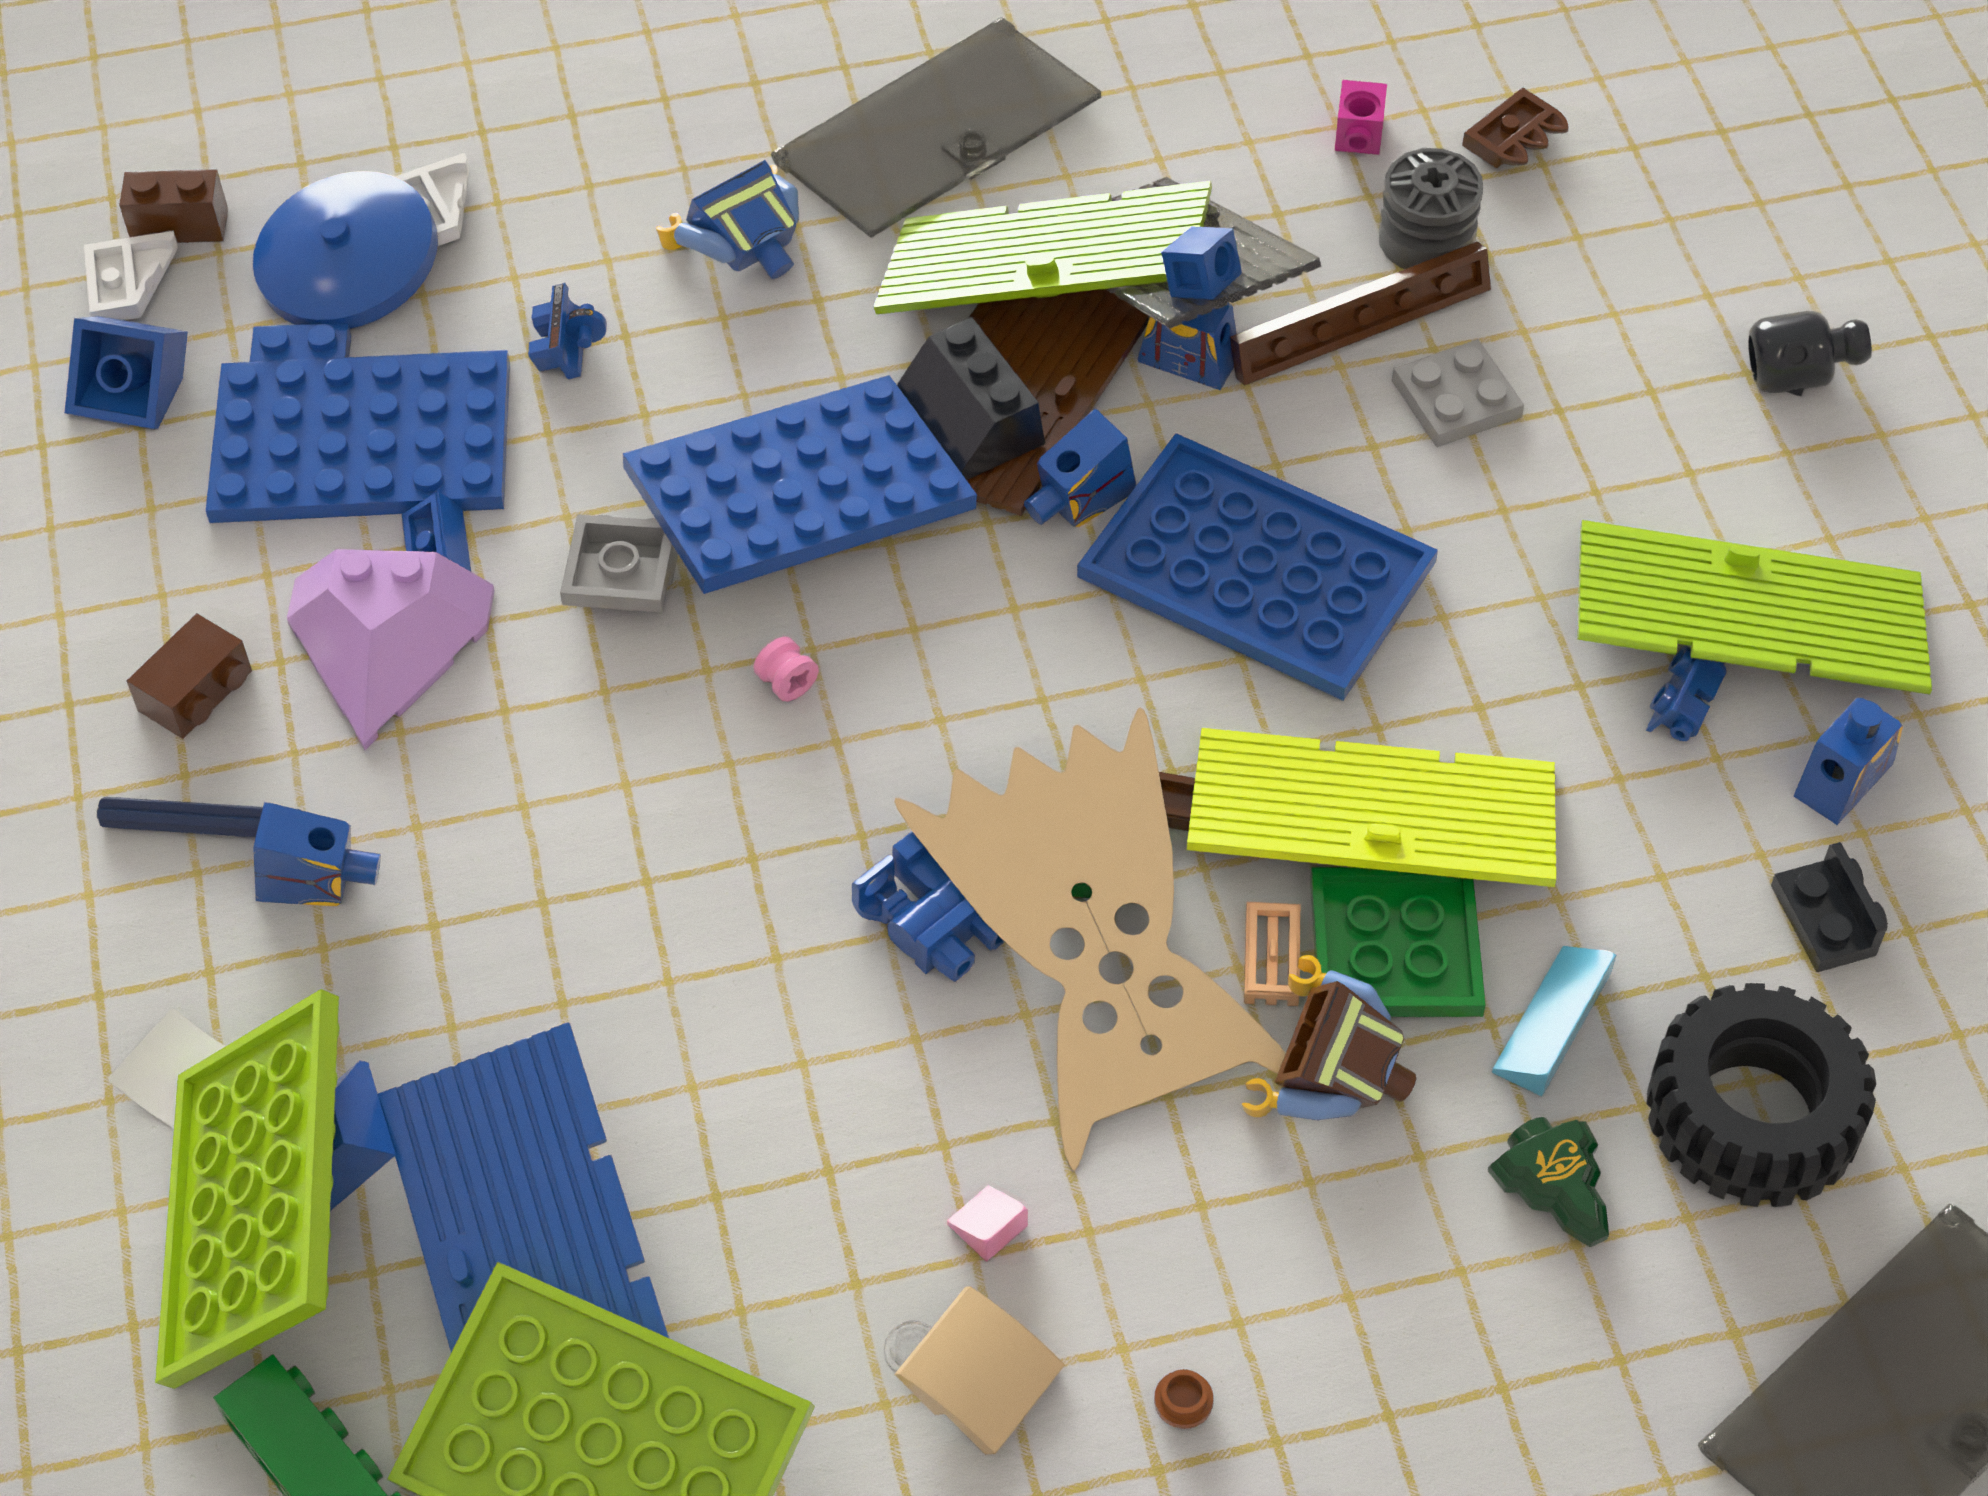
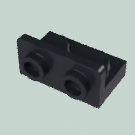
(1831, 910)

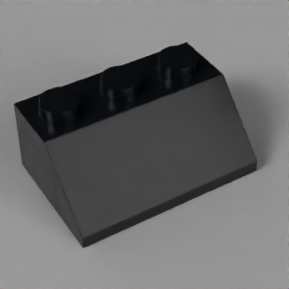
(972, 399)

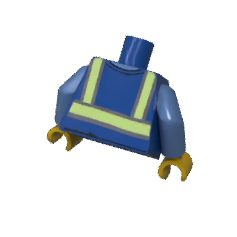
(740, 221)

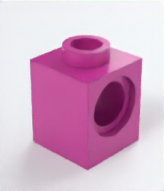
(1360, 117)

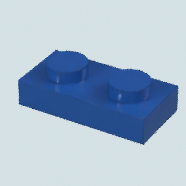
(300, 342)

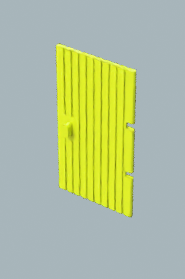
(1374, 807)

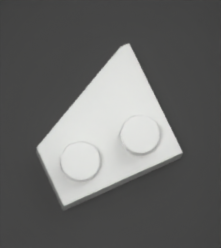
(444, 191)
(126, 273)

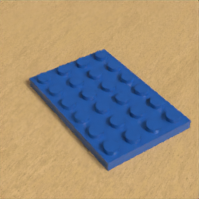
(358, 435)
(797, 483)
(1258, 565)

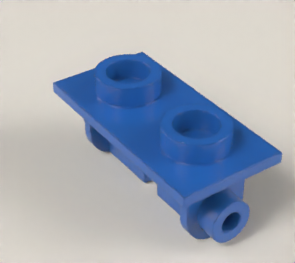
(1676, 700)

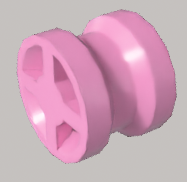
(786, 668)

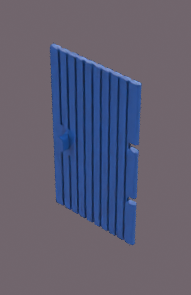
(507, 1177)

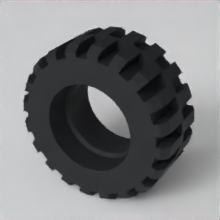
(1780, 1036)

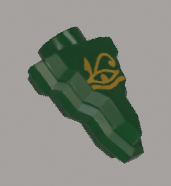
(1556, 1175)

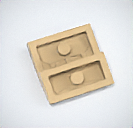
(980, 1370)

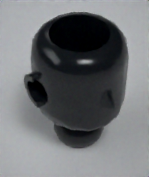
(1802, 350)

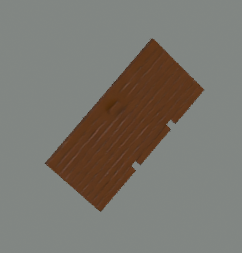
(1066, 357)

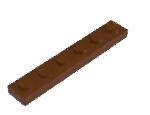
(1360, 313)

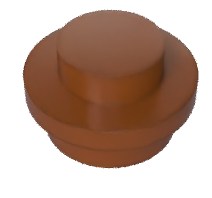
(1183, 1399)

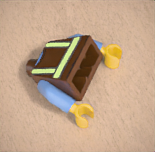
(1338, 1053)

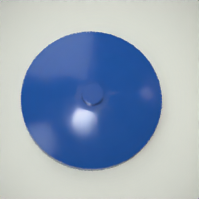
(345, 250)

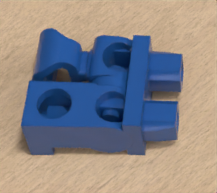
(934, 925)

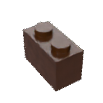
(177, 201)
(189, 676)

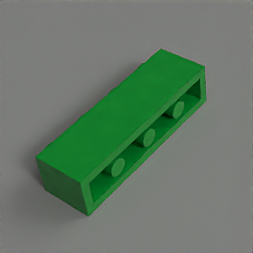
(292, 1438)

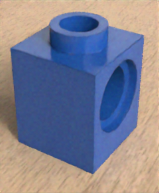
(1201, 262)

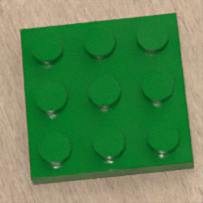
(1402, 936)

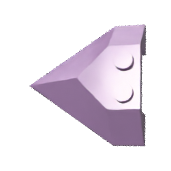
(385, 627)

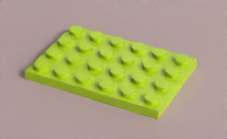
(250, 1191)
(591, 1405)

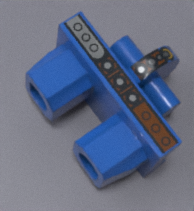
(568, 332)

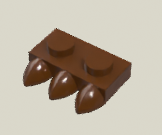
(1513, 127)

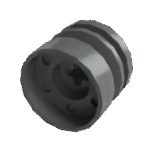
(1429, 206)

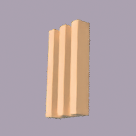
(1270, 990)

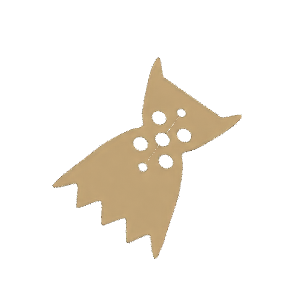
(1017, 870)

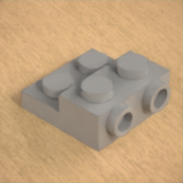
(618, 564)

